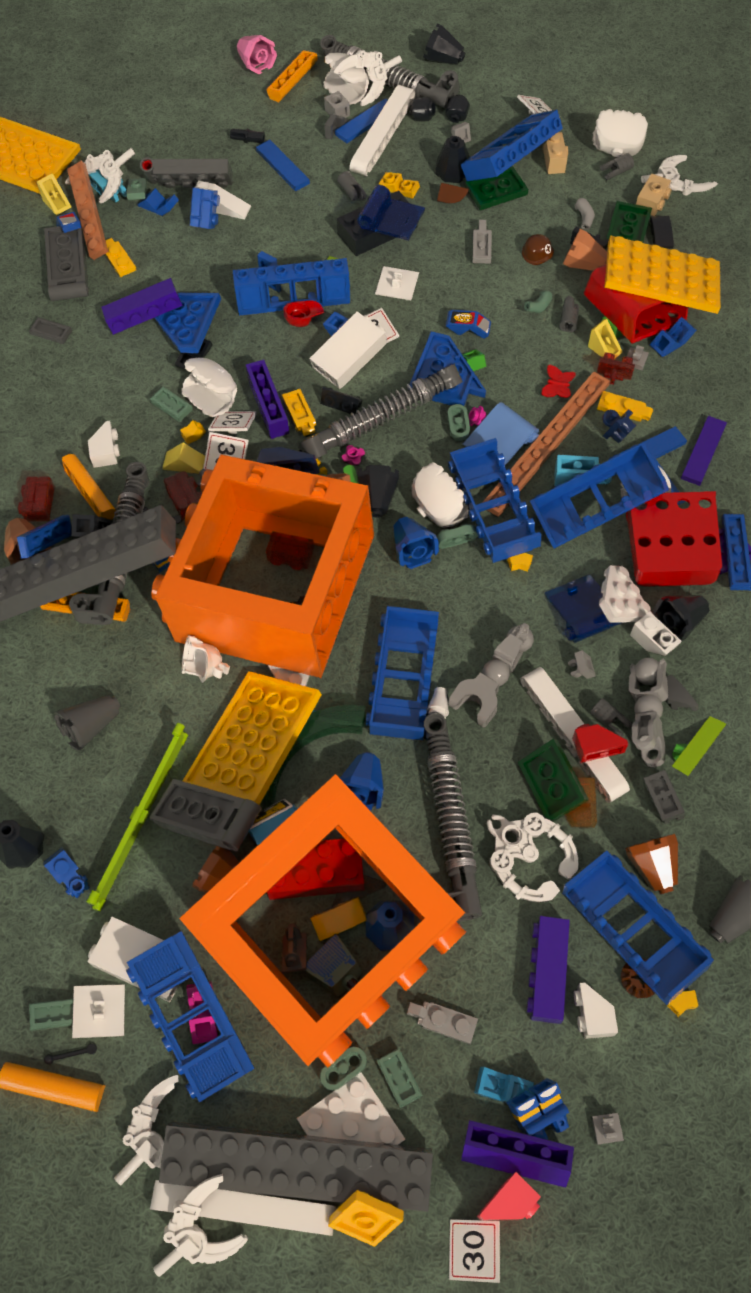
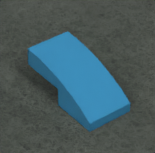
(499, 1085)

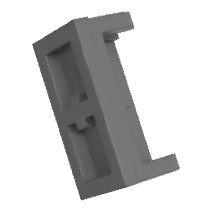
(664, 796)

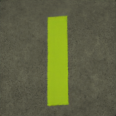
(699, 745)

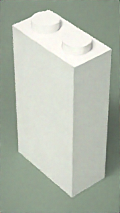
(349, 350)
(119, 945)

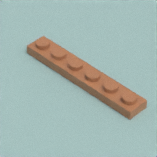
(87, 210)

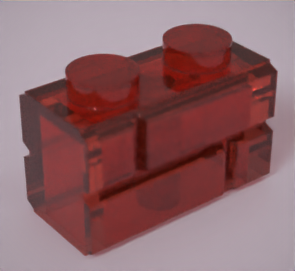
(182, 491)
(37, 499)
(289, 550)

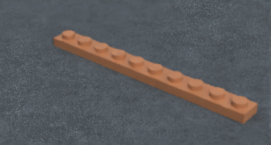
(552, 436)

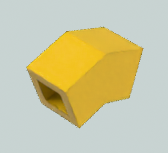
(192, 432)
(520, 561)
(683, 1002)

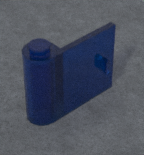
(389, 215)
(580, 608)

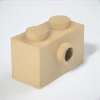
(555, 154)
(654, 193)

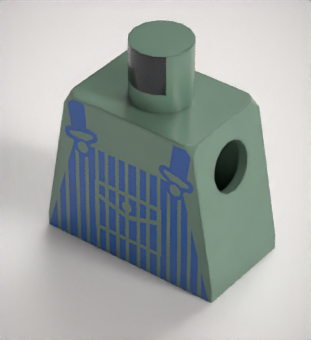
(334, 968)

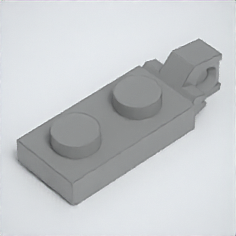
(482, 244)
(444, 1021)

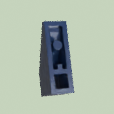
(289, 459)

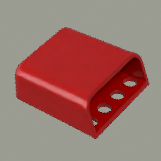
(631, 310)
(670, 541)

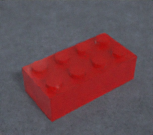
(325, 870)

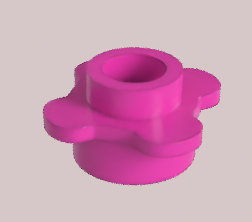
(476, 416)
(353, 459)

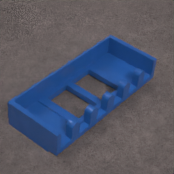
(497, 158)
(253, 283)
(483, 465)
(636, 472)
(404, 632)
(673, 965)
(215, 1062)

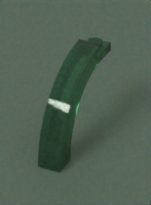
(320, 724)

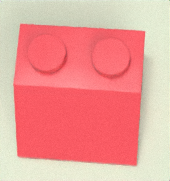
(512, 1201)

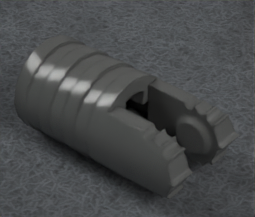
(618, 165)
(351, 186)
(569, 315)
(608, 714)

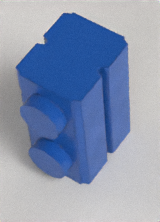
(204, 208)

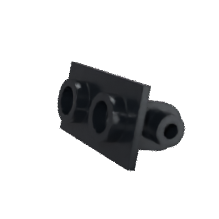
(340, 401)

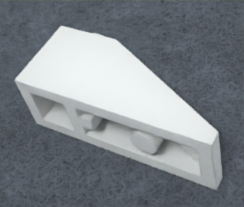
(229, 204)

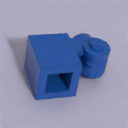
(64, 870)

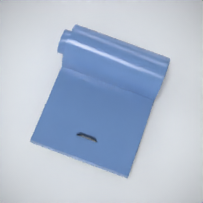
(508, 429)

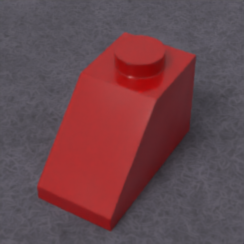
(597, 742)

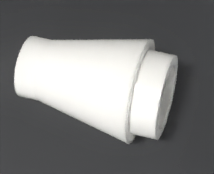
(439, 702)

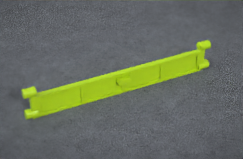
(138, 818)

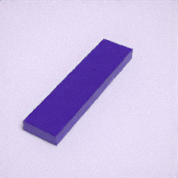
(703, 450)

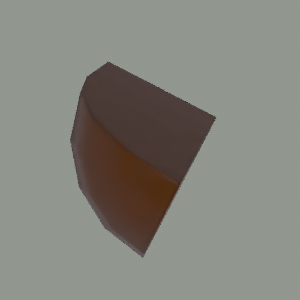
(451, 193)

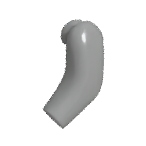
(586, 211)

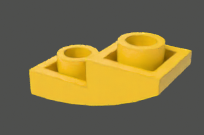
(395, 182)
(338, 918)

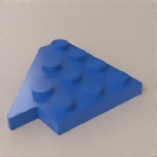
(189, 323)
(439, 353)

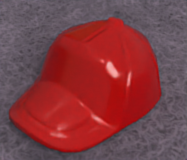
(301, 312)

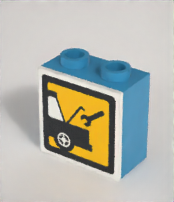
(270, 819)

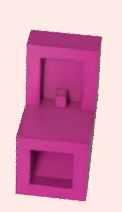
(203, 1025)

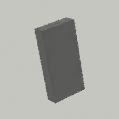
(50, 330)

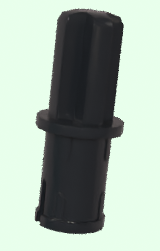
(247, 135)

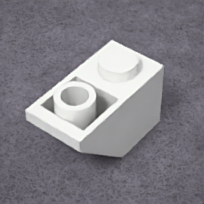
(102, 446)
(654, 635)
(597, 1013)

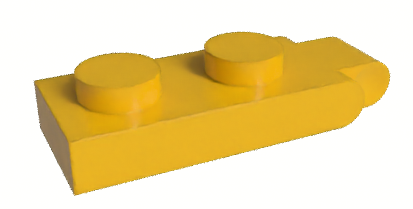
(119, 258)
(621, 404)
(299, 412)

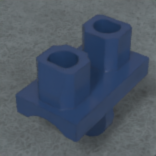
(619, 426)

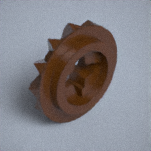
(634, 986)

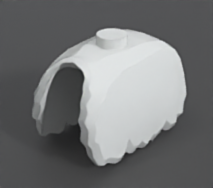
(350, 83)
(619, 132)
(209, 386)
(439, 497)

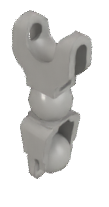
(494, 674)
(648, 708)

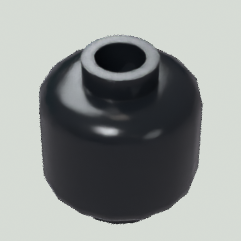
(457, 108)
(422, 109)

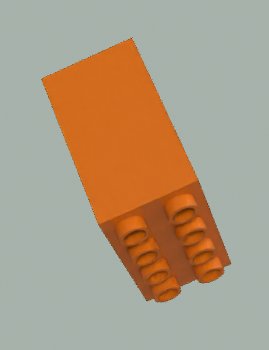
(265, 500)
(215, 924)

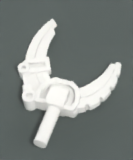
(375, 70)
(109, 170)
(668, 171)
(139, 1136)
(189, 1238)

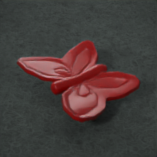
(558, 384)

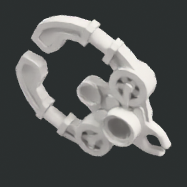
(503, 858)

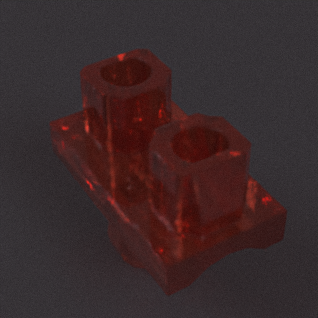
(616, 369)

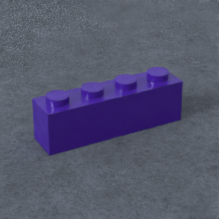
(141, 306)
(267, 399)
(549, 970)
(518, 1153)

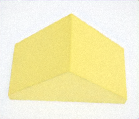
(53, 194)
(603, 340)
(184, 459)

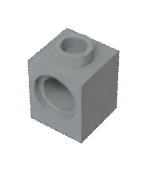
(337, 105)

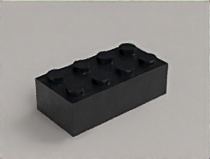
(360, 239)

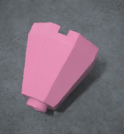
(256, 50)

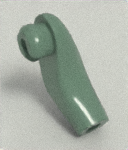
(540, 304)

